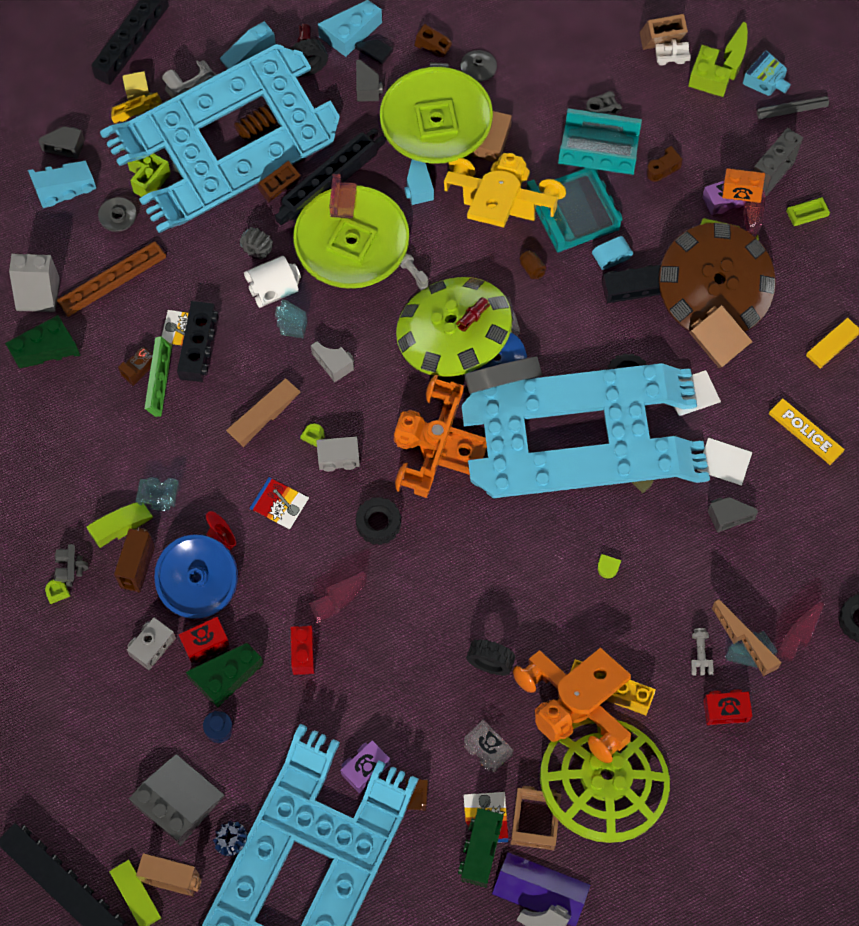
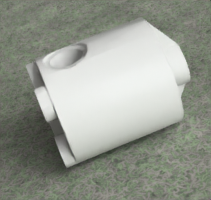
(272, 281)

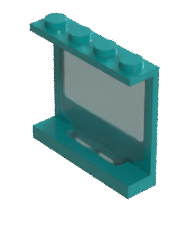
(600, 141)
(582, 213)

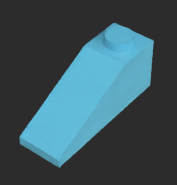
(251, 43)
(419, 184)

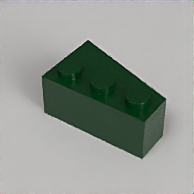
(42, 344)
(225, 673)
(481, 847)

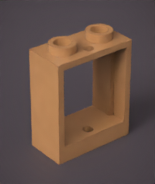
(533, 840)
(168, 875)

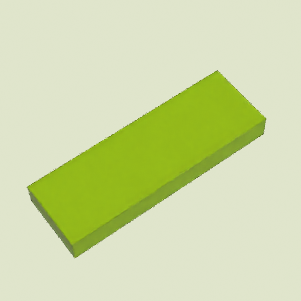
(135, 894)

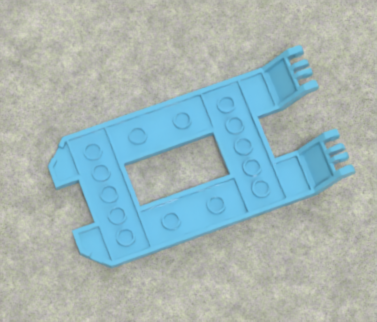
(178, 122)
(627, 457)
(295, 816)

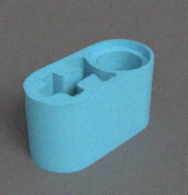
(612, 253)

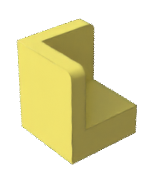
(135, 85)

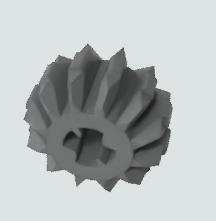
(256, 243)

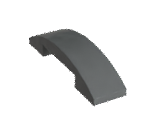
(503, 374)

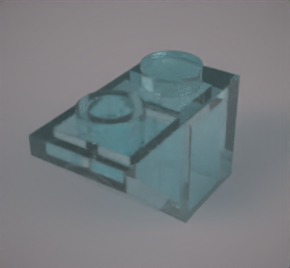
(291, 320)
(739, 653)

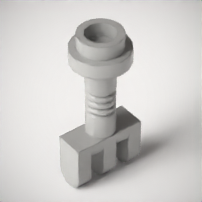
(421, 278)
(700, 635)

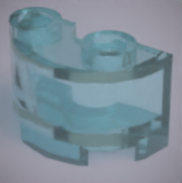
(158, 494)

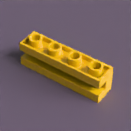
(630, 696)

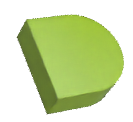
(312, 433)
(608, 566)
(56, 591)

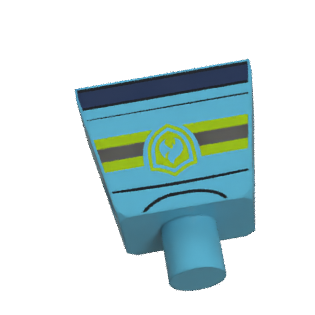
(767, 75)

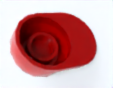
(220, 530)

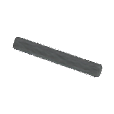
(792, 107)

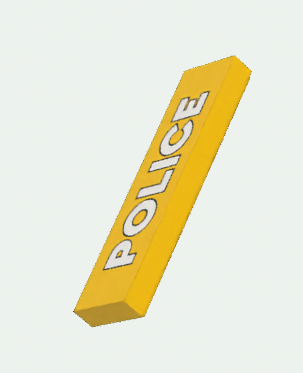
(806, 431)

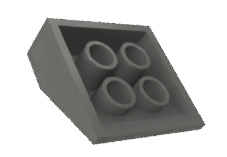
(176, 798)

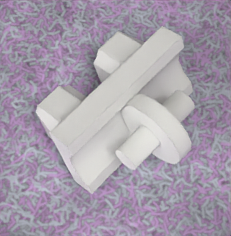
(672, 52)

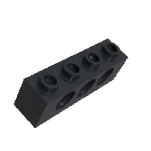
(198, 313)

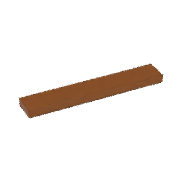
(111, 278)

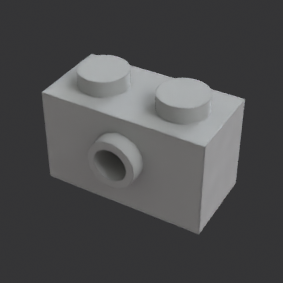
(338, 453)
(150, 643)

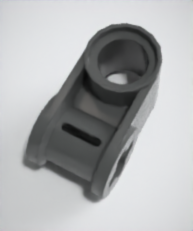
(604, 104)

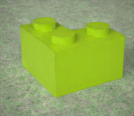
(707, 75)
(149, 174)

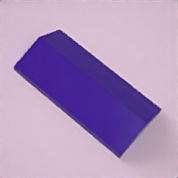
(540, 887)

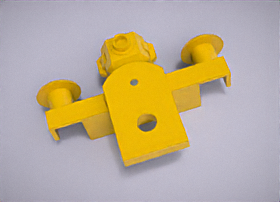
(500, 190)

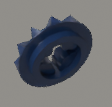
(236, 843)

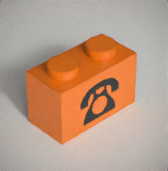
(743, 185)

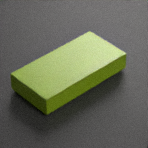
(807, 211)

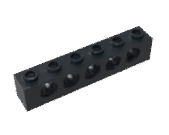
(127, 39)

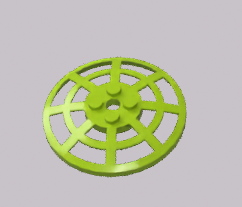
(604, 789)

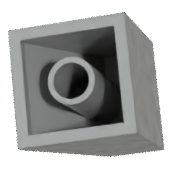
(34, 282)

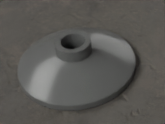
(479, 71)
(114, 208)

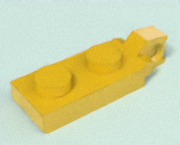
(135, 107)

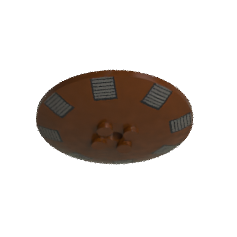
(713, 249)

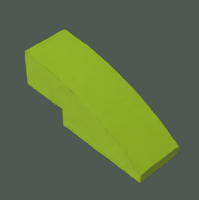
(735, 51)
(118, 523)

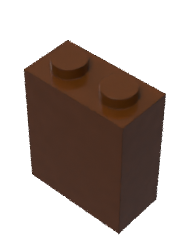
(134, 560)

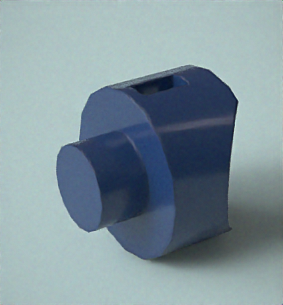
(218, 726)

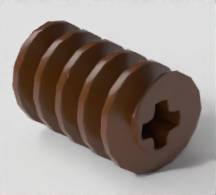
(255, 122)

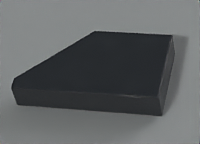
(375, 49)

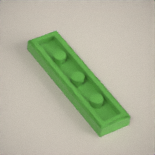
(158, 376)

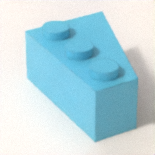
(350, 26)
(62, 183)

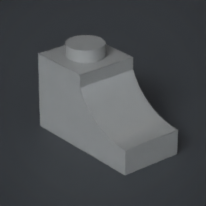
(334, 361)
(552, 917)

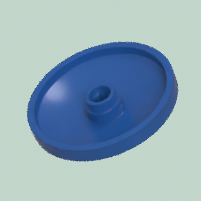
(196, 576)

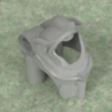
(176, 86)

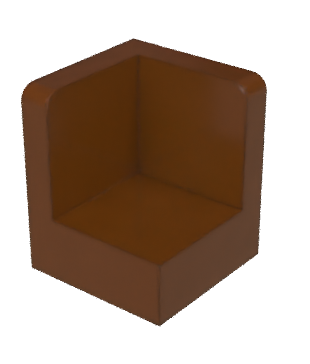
(419, 797)

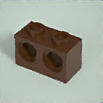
(278, 181)

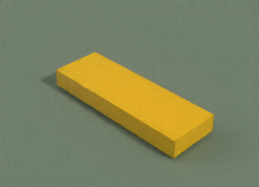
(833, 343)

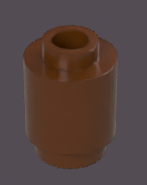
(532, 264)

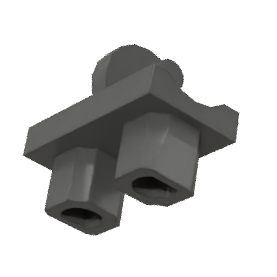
(67, 574)

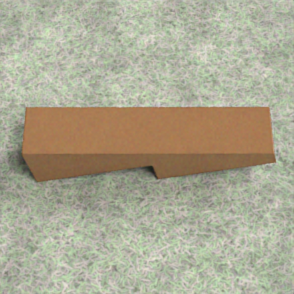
(259, 415)
(737, 631)

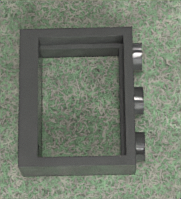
(774, 160)

